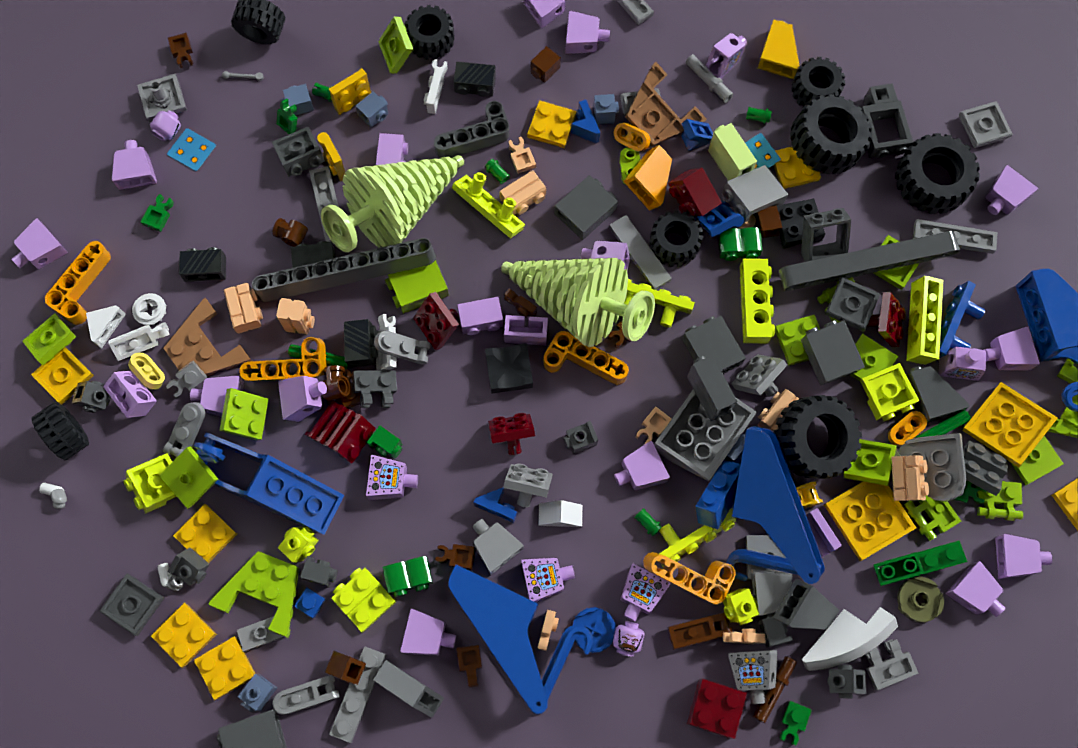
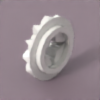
(141, 305)

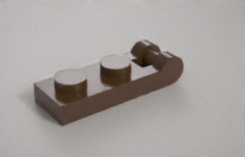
(698, 631)

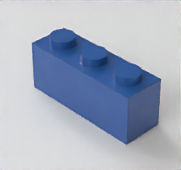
(718, 495)

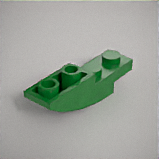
(920, 563)

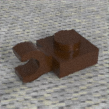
(470, 660)

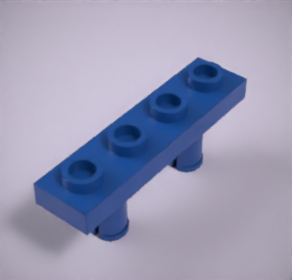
(955, 310)

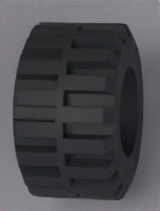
(427, 19)
(258, 21)
(818, 70)
(680, 224)
(60, 431)

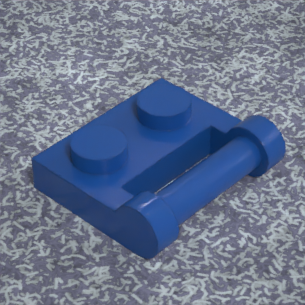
(715, 223)

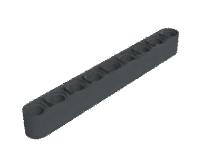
(869, 260)
(344, 270)

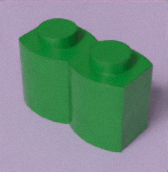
(740, 243)
(407, 576)

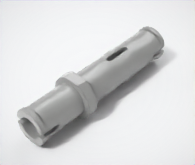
(715, 84)

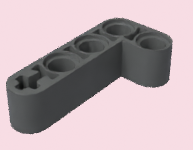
(471, 133)

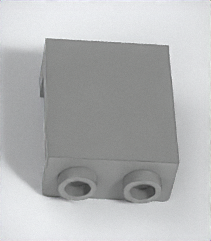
(754, 192)

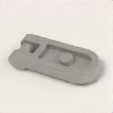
(402, 347)
(185, 428)
(305, 695)

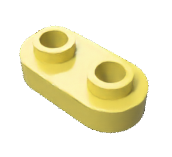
(148, 373)

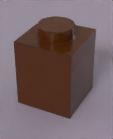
(545, 64)
(768, 222)
(345, 667)

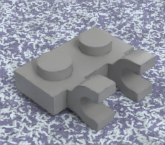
(890, 670)

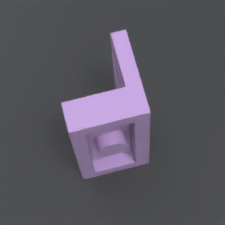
(822, 533)

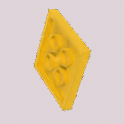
(1010, 424)
(869, 518)

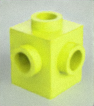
(298, 543)
(740, 606)

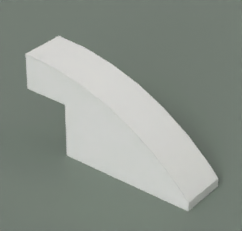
(849, 639)

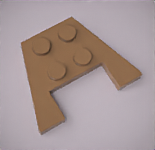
(653, 114)
(193, 345)

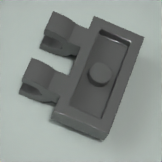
(374, 382)

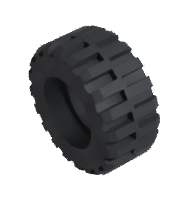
(845, 120)
(953, 157)
(842, 435)

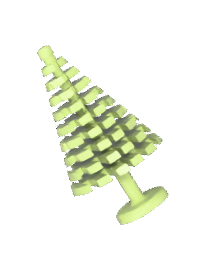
(387, 200)
(585, 296)

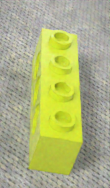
(925, 320)
(753, 331)

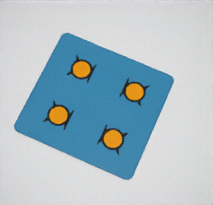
(191, 149)
(762, 151)

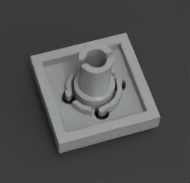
(162, 93)
(759, 375)
(528, 482)

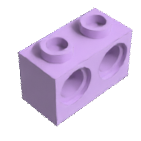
(129, 394)

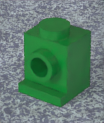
(385, 443)

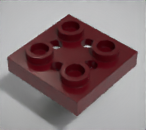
(436, 320)
(889, 320)
(511, 430)

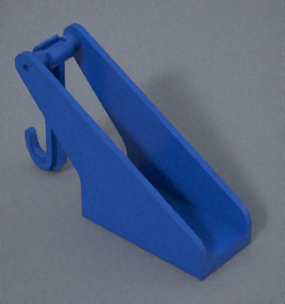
(1052, 320)
(278, 487)
(771, 499)
(503, 624)

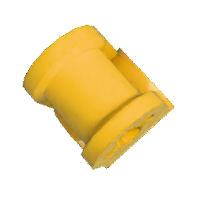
(808, 495)

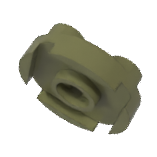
(908, 605)

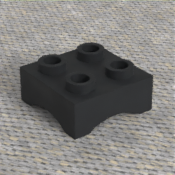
(792, 222)
(509, 368)

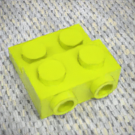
(889, 392)
(147, 484)
(362, 599)

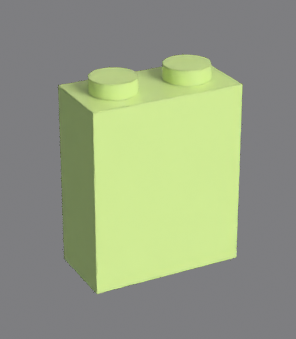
(731, 152)

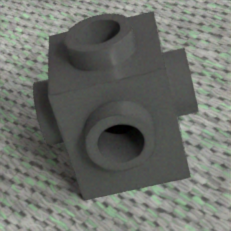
(91, 396)
(846, 681)

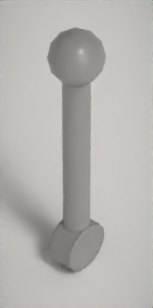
(258, 76)

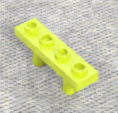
(488, 206)
(662, 298)
(690, 543)

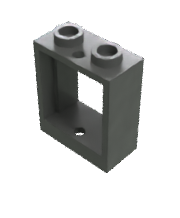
(885, 111)
(825, 219)

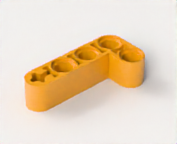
(100, 257)
(587, 361)
(283, 366)
(685, 576)

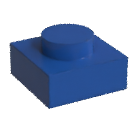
(310, 603)

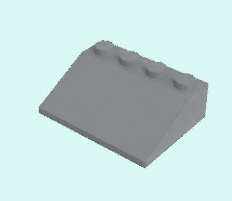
(696, 441)

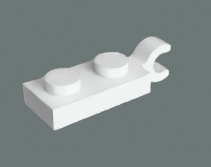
(435, 84)
(137, 340)
(383, 361)

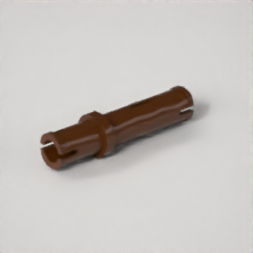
(772, 695)

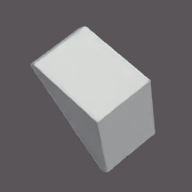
(103, 323)
(560, 514)

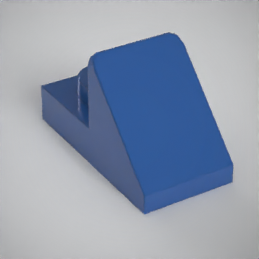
(586, 126)
(696, 134)
(490, 503)

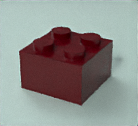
(694, 192)
(716, 708)

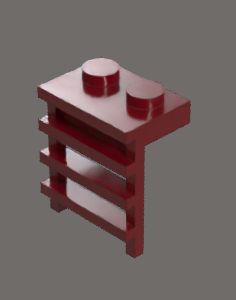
(349, 435)

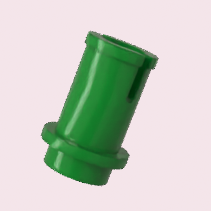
(322, 91)
(759, 115)
(497, 171)
(648, 522)

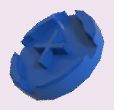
(600, 626)

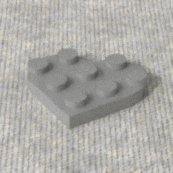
(944, 464)

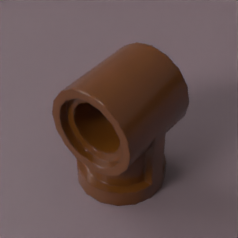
(290, 233)
(336, 383)

